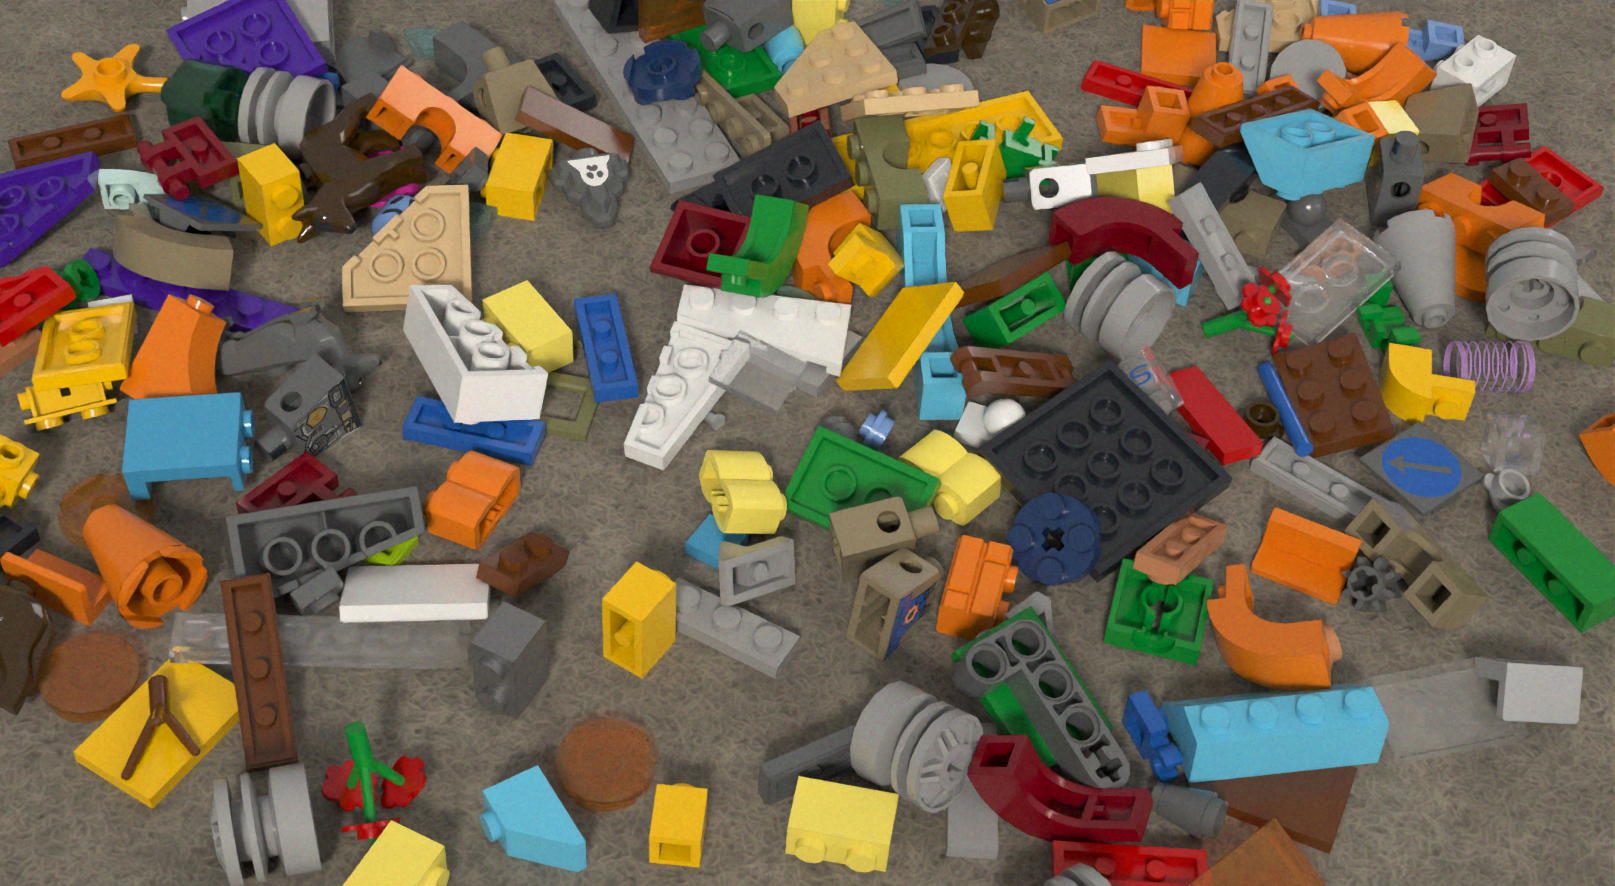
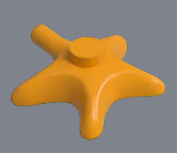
(111, 79)

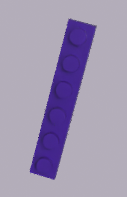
(245, 309)

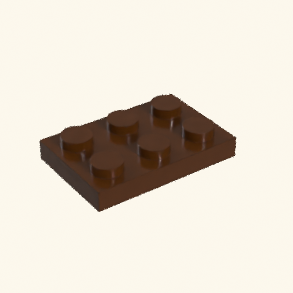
(1334, 395)

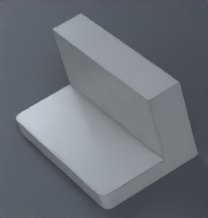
(1534, 689)

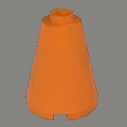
(1359, 37)
(1217, 88)
(143, 566)

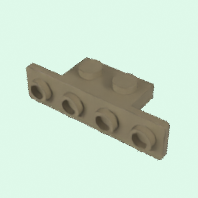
(743, 118)

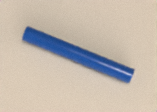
(1287, 412)

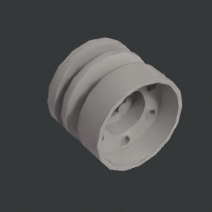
(283, 108)
(1531, 284)
(1119, 306)
(915, 746)
(266, 825)

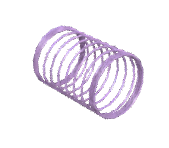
(1513, 362)

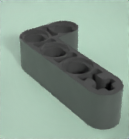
(1046, 713)

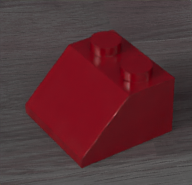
(692, 236)

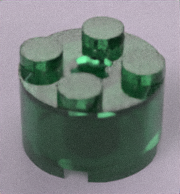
(208, 92)

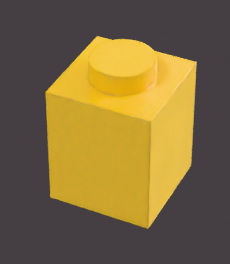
(678, 825)

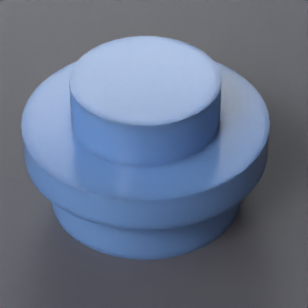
(876, 430)

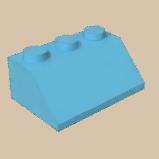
(1306, 152)

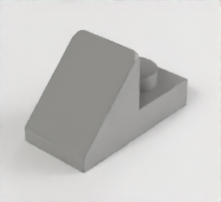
(755, 569)

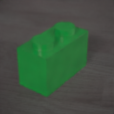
(1015, 313)

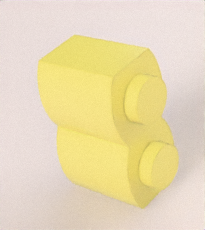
(966, 478)
(742, 492)

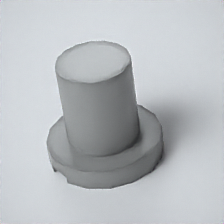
(715, 420)

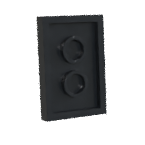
(795, 168)

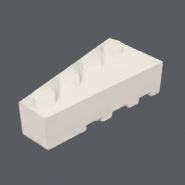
(469, 360)

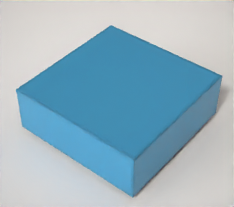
(706, 540)

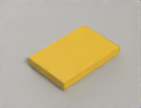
(900, 337)
(85, 347)
(201, 704)

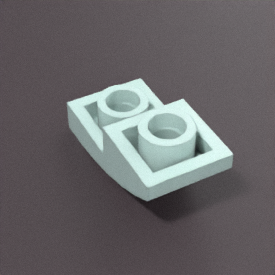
(128, 186)

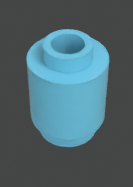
(785, 48)

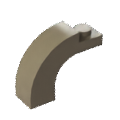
(171, 254)

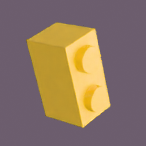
(519, 175)
(974, 185)
(272, 192)
(639, 619)

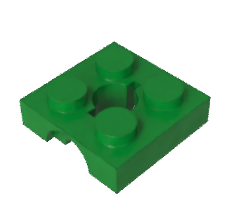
(1179, 629)

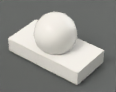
(983, 423)

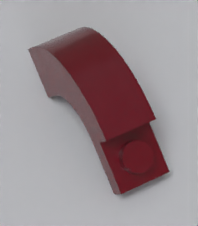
(1129, 228)
(1048, 806)

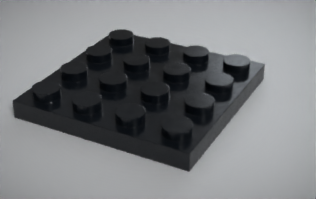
(1115, 454)

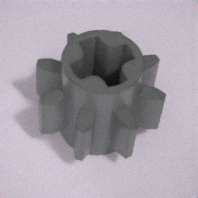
(1381, 592)

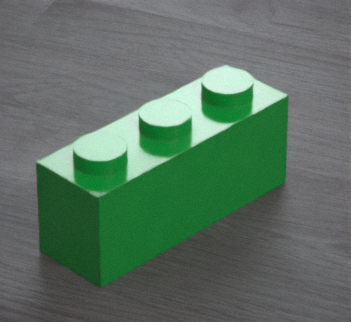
(1557, 560)

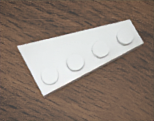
(1147, 155)
(796, 326)
(676, 396)

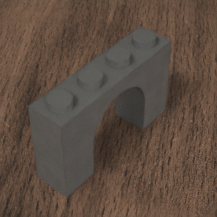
(457, 54)

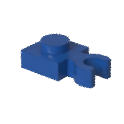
(1148, 730)

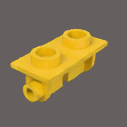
(50, 406)

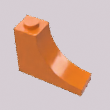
(177, 352)

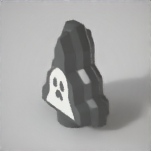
(592, 183)

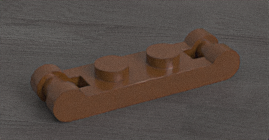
(1012, 372)

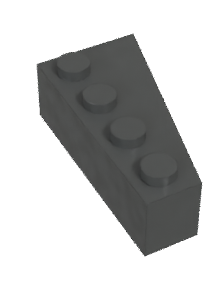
(312, 537)

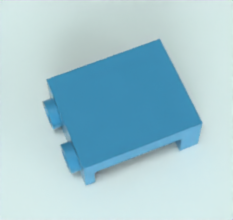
(187, 440)

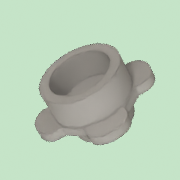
(1506, 488)

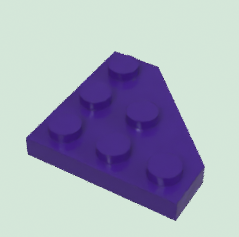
(249, 37)
(41, 196)

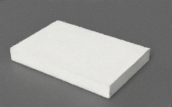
(414, 593)

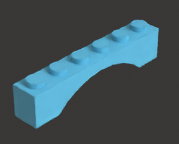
(922, 249)

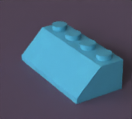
(1277, 731)

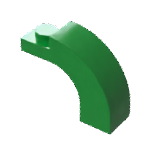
(767, 251)

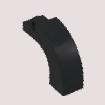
(1225, 176)

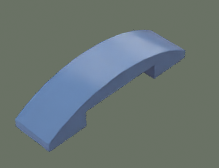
(1432, 43)

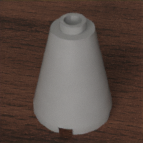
(1428, 264)

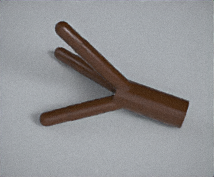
(159, 713)

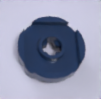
(651, 84)
(1080, 541)

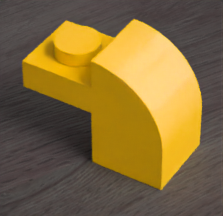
(867, 260)
(1414, 391)

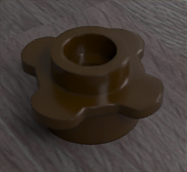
(1262, 419)

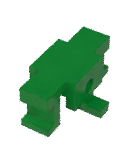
(1013, 153)
(1384, 323)

